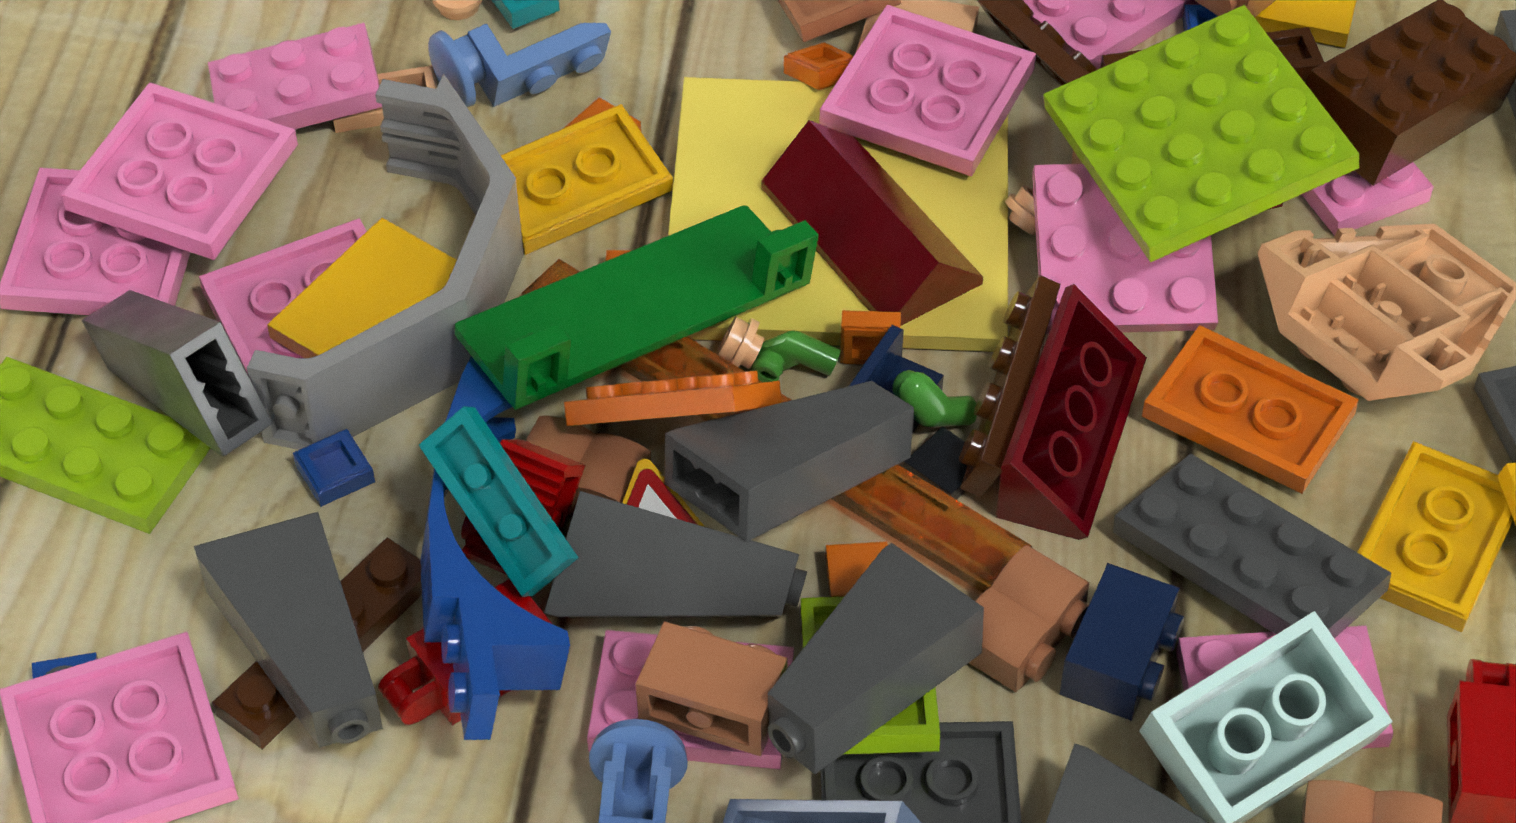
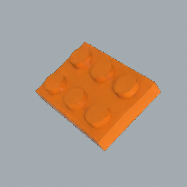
(672, 398)
(1250, 408)

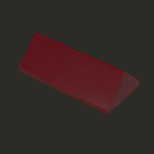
(867, 225)
(1070, 422)

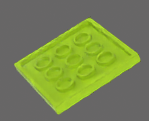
(1200, 132)

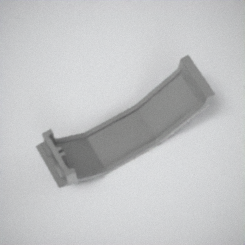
(415, 350)

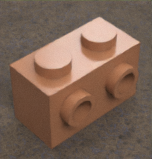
(709, 687)

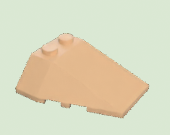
(1387, 307)

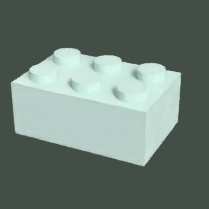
(1265, 724)

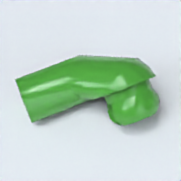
(794, 349)
(930, 403)

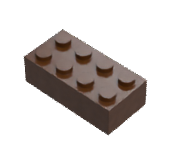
(1414, 87)

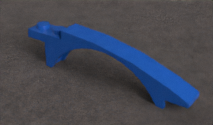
(479, 628)

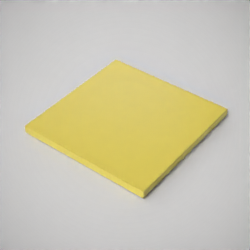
(737, 133)

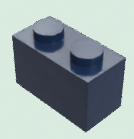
(1120, 642)

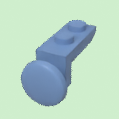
(532, 69)
(637, 768)

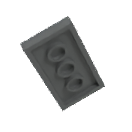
(1249, 550)

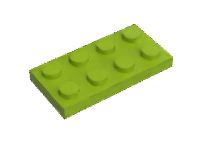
(92, 447)

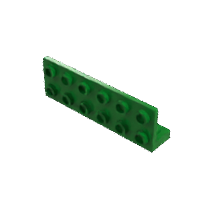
(636, 303)

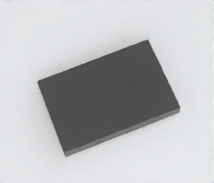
(962, 783)

